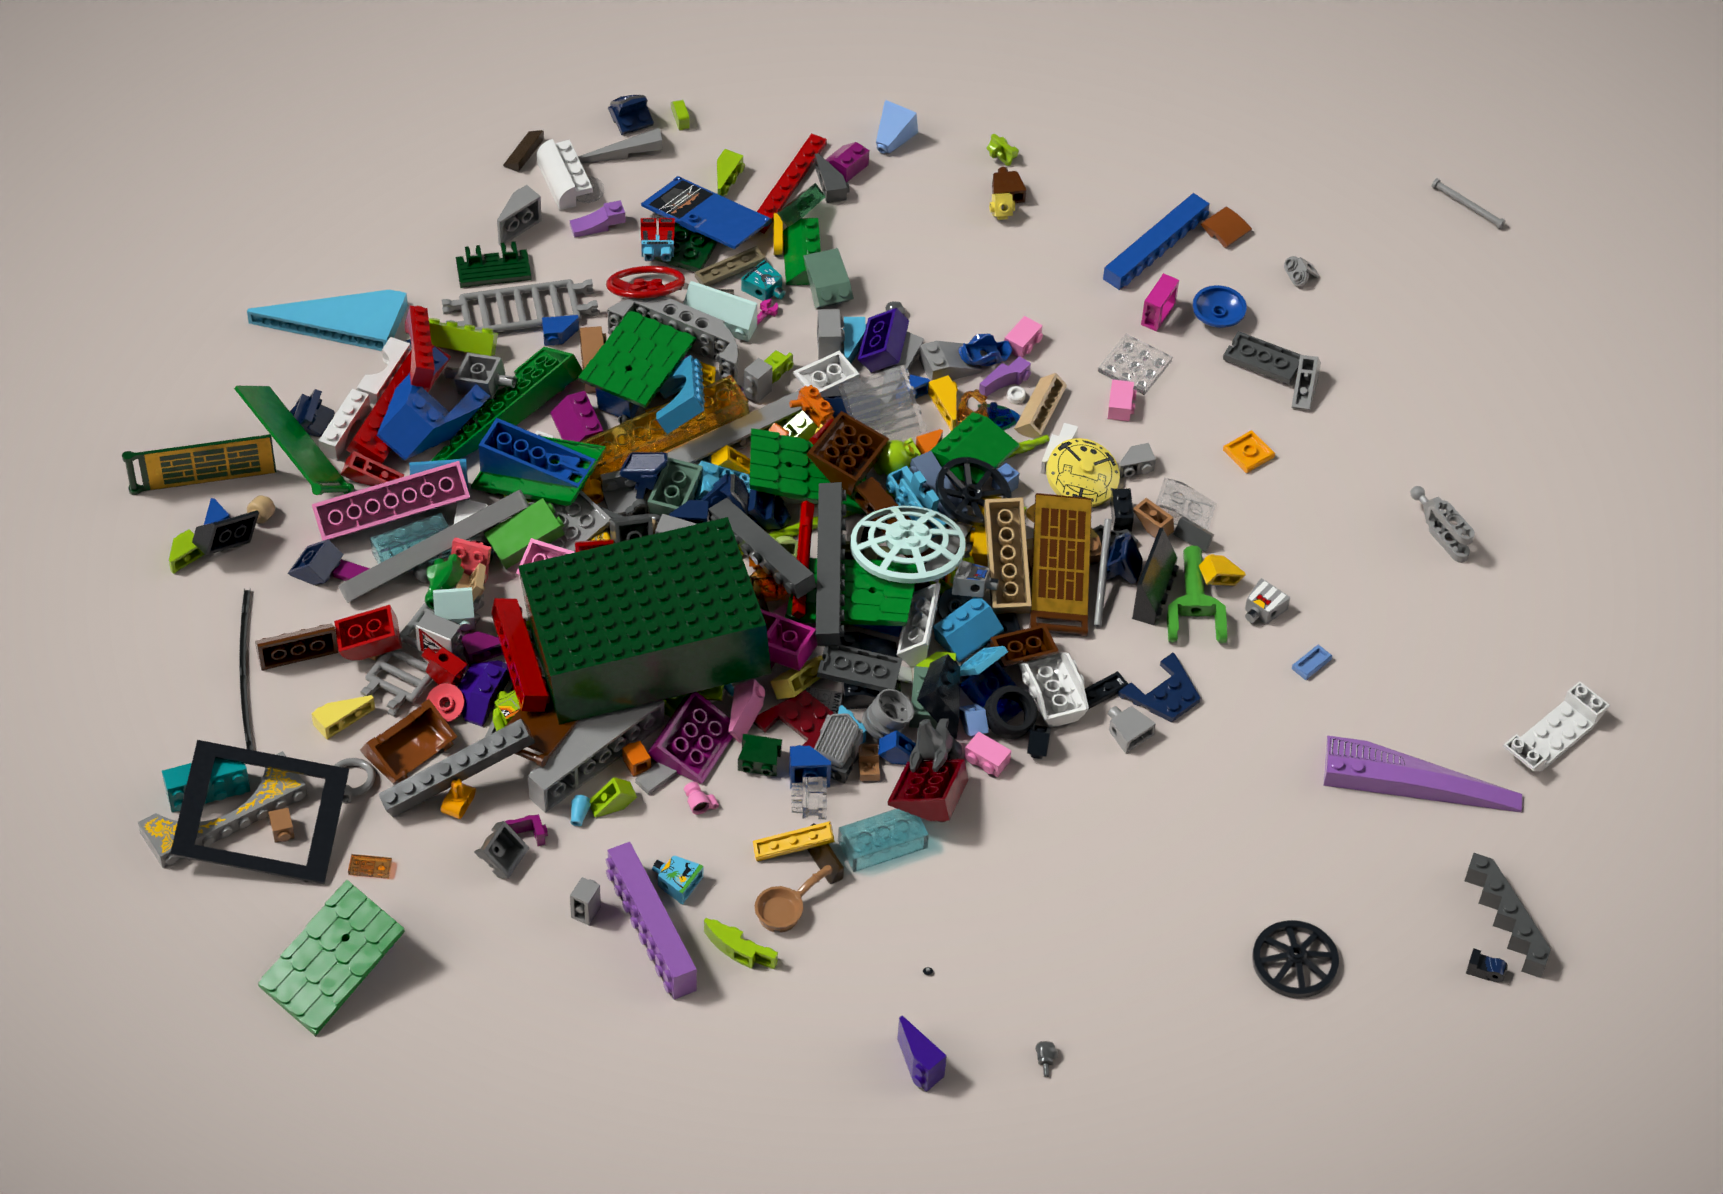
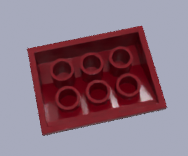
(928, 792)

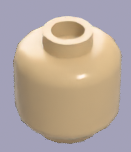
(264, 506)

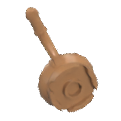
(782, 907)

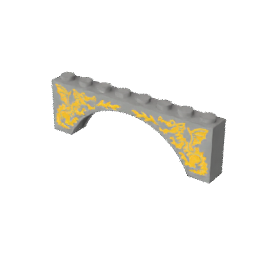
(274, 793)

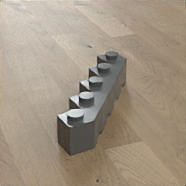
(1510, 914)

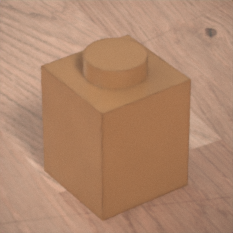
(281, 825)

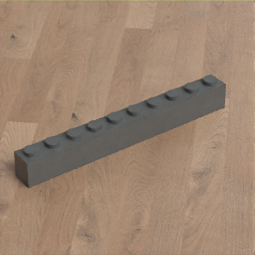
(829, 564)

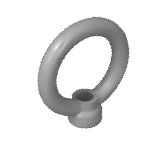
(349, 791)

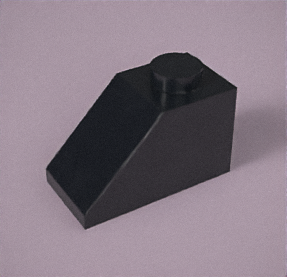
(1039, 741)

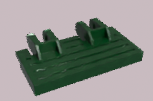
(493, 268)

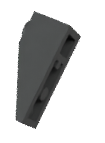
(831, 180)

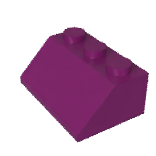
(576, 418)

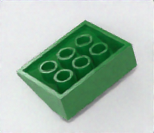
(978, 439)

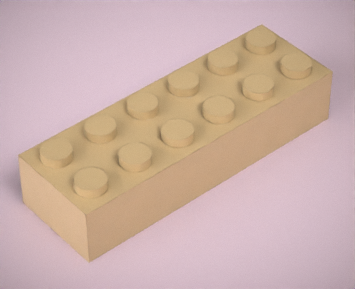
(1007, 555)

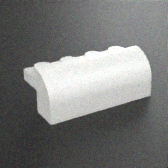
(563, 172)

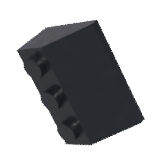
(225, 533)

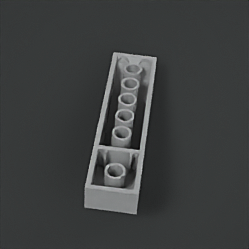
(591, 749)

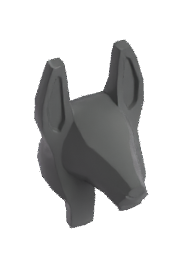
(931, 744)

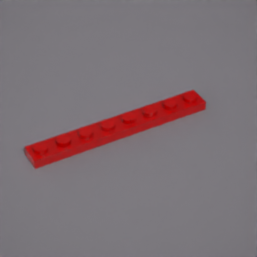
(791, 177)

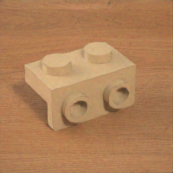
(475, 581)

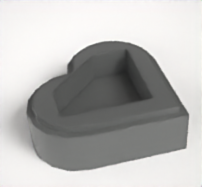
(637, 508)

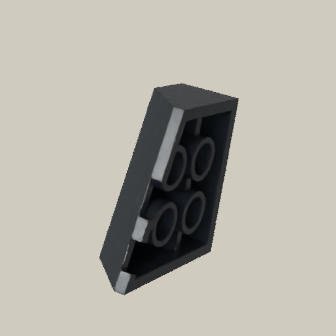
(942, 692)

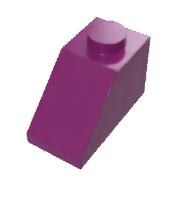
(480, 647)

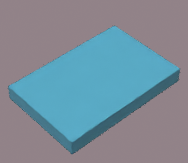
(982, 660)

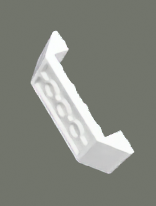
(1559, 729)

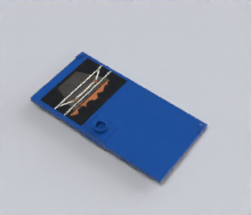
(706, 212)

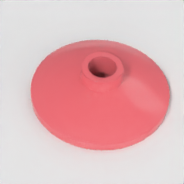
(447, 692)

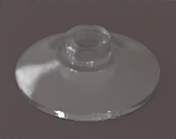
(598, 191)

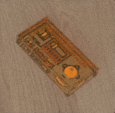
(370, 866)

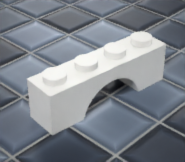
(394, 354)
(335, 436)

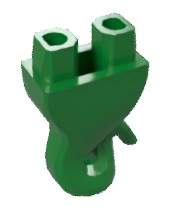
(443, 576)

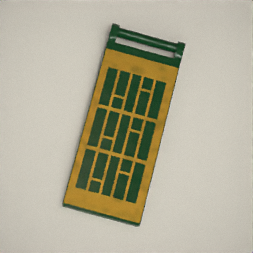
(201, 463)

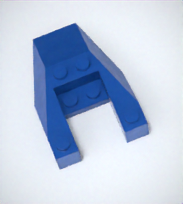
(419, 421)

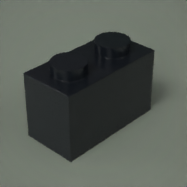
(1121, 509)

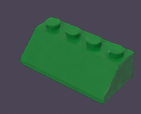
(799, 240)

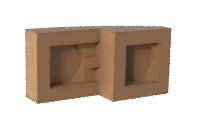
(868, 762)

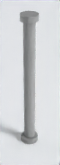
(1499, 222)

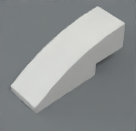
(1068, 432)

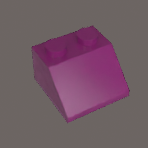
(850, 160)

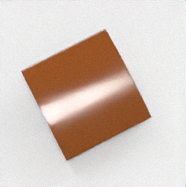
(1226, 226)

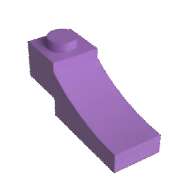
(598, 221)
(1006, 375)

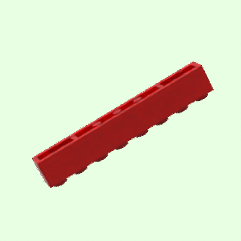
(520, 655)

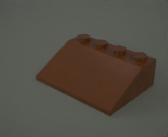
(847, 451)

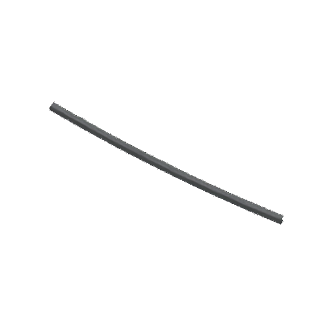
(242, 668)

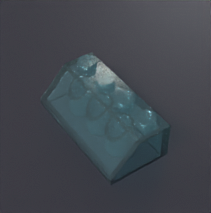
(397, 540)

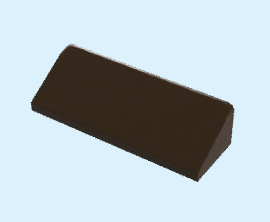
(524, 150)
(823, 856)

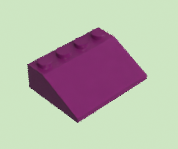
(692, 738)

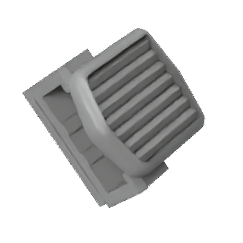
(839, 739)

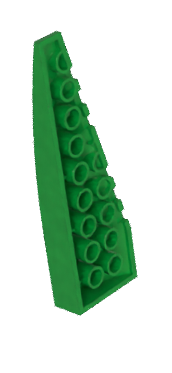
(536, 383)

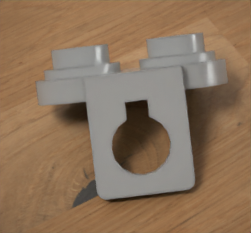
(1298, 270)

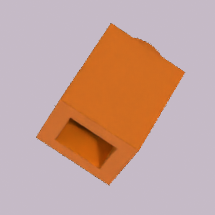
(636, 758)

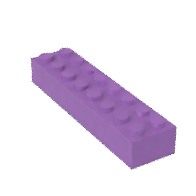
(651, 920)

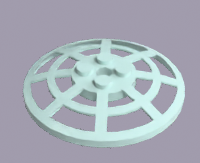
(917, 542)

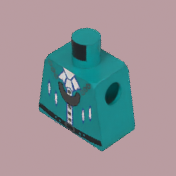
(763, 282)

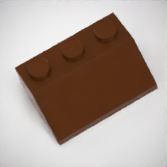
(1025, 645)

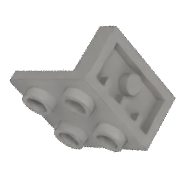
(618, 492)

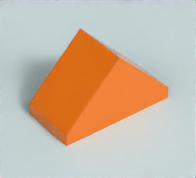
(928, 441)

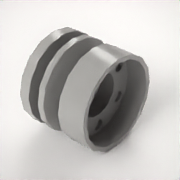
(888, 713)

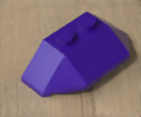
(481, 688)

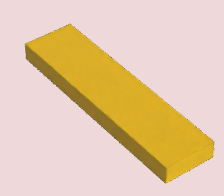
(793, 841)

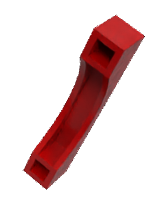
(422, 355)

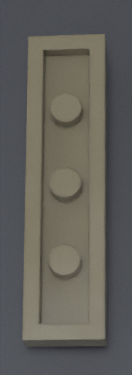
(729, 267)

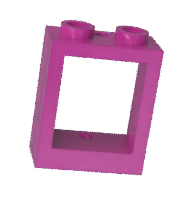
(1160, 302)

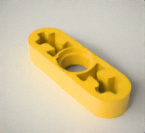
(778, 235)

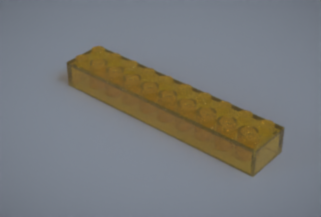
(644, 434)

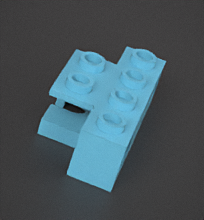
(911, 493)

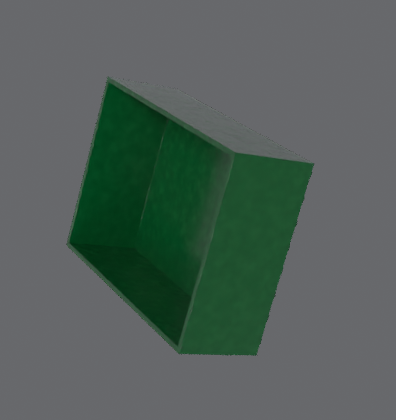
(645, 620)

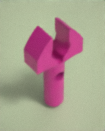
(767, 311)

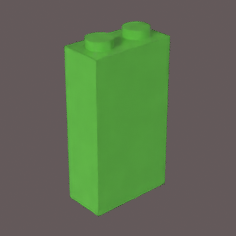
(514, 534)

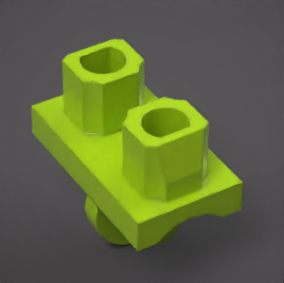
(1001, 149)

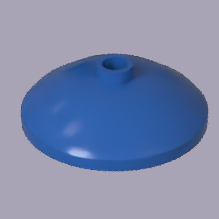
(1219, 306)

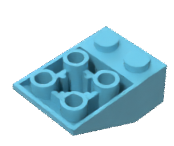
(712, 473)

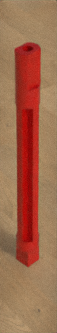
(803, 551)

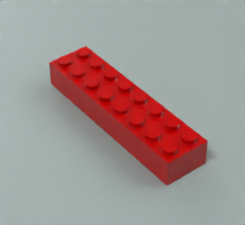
(365, 440)

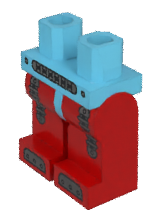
(657, 245)

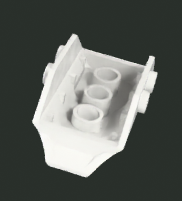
(1056, 688)

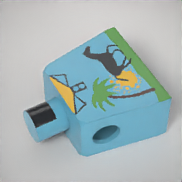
(678, 877)

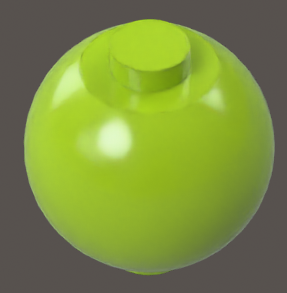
(894, 457)

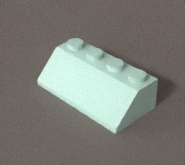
(737, 312)

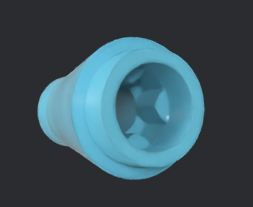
(579, 809)

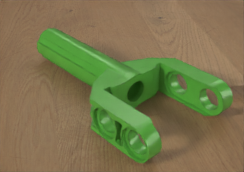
(1195, 601)

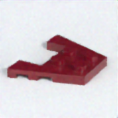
(800, 713)

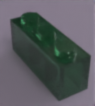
(801, 205)

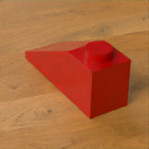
(367, 471)

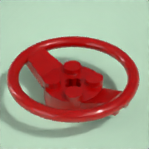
(644, 289)

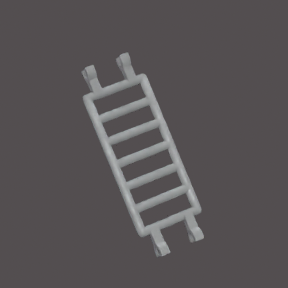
(573, 289)
(402, 695)

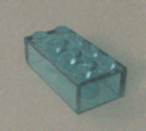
(882, 838)

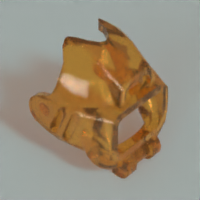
(964, 411)

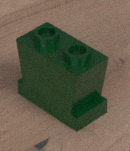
(759, 755)

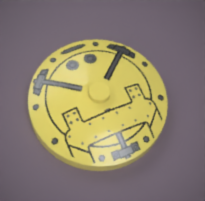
(1083, 470)

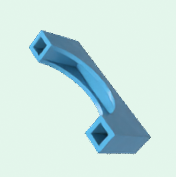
(689, 402)

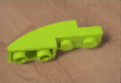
(732, 944)

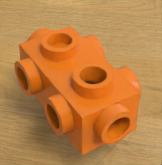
(813, 404)

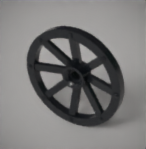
(972, 493)
(1297, 960)

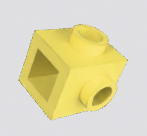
(1008, 205)

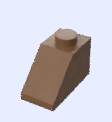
(1153, 518)

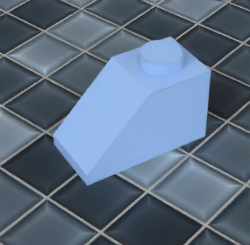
(973, 719)

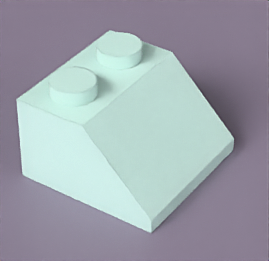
(455, 606)

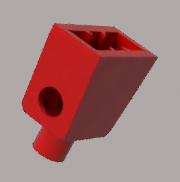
(444, 666)

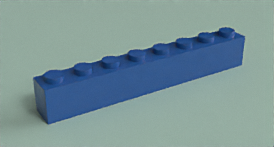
(1156, 241)

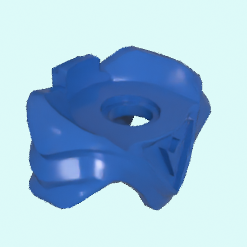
(997, 351)

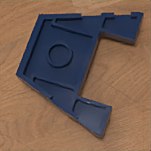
(1169, 698)

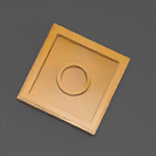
(1248, 451)

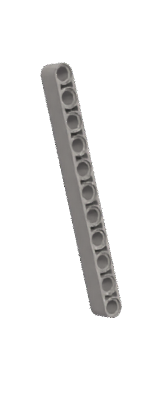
(433, 546)

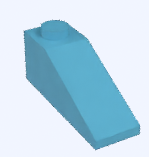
(854, 332)

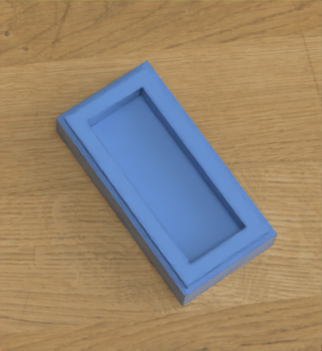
(1311, 662)

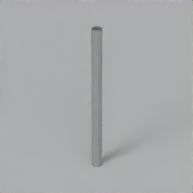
(1102, 573)

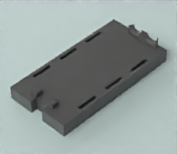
(1263, 357)
(859, 667)

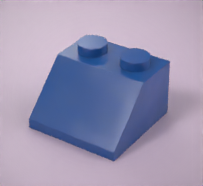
(807, 762)

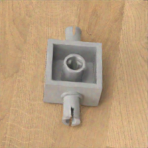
(482, 370)

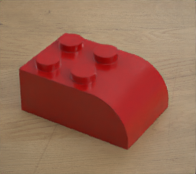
(368, 634)

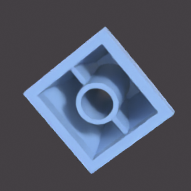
(895, 127)

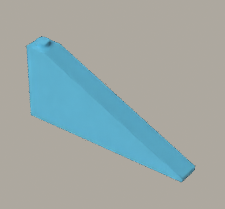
(350, 319)

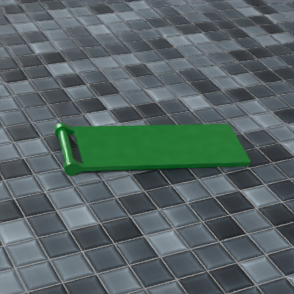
(293, 440)

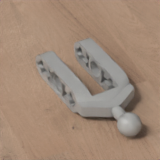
(1438, 518)

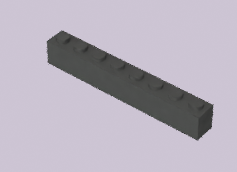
(765, 550)
(457, 766)

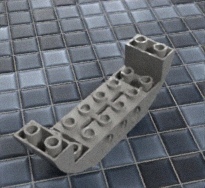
(711, 334)

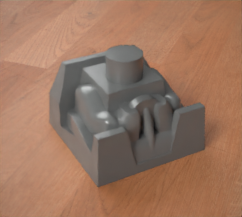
(502, 850)

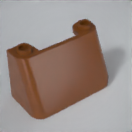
(409, 742)

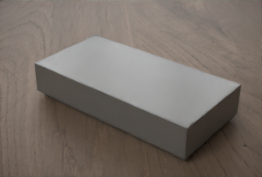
(655, 777)

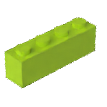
(462, 338)

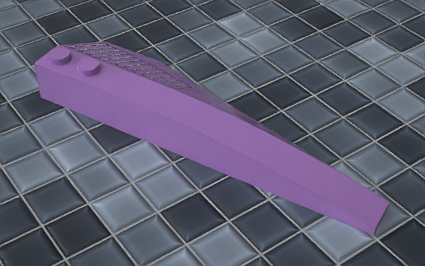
(1378, 769)

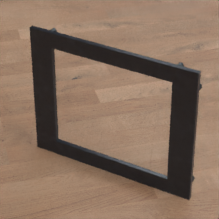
(195, 797)

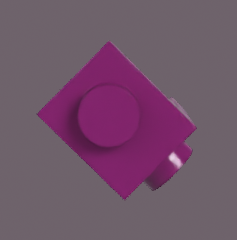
(530, 823)

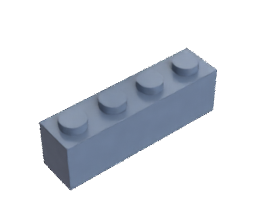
(930, 468)

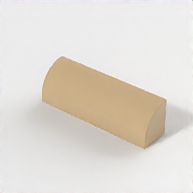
(1040, 406)

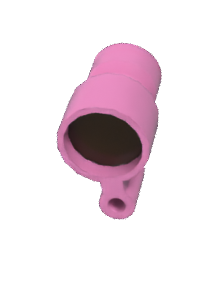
(698, 800)

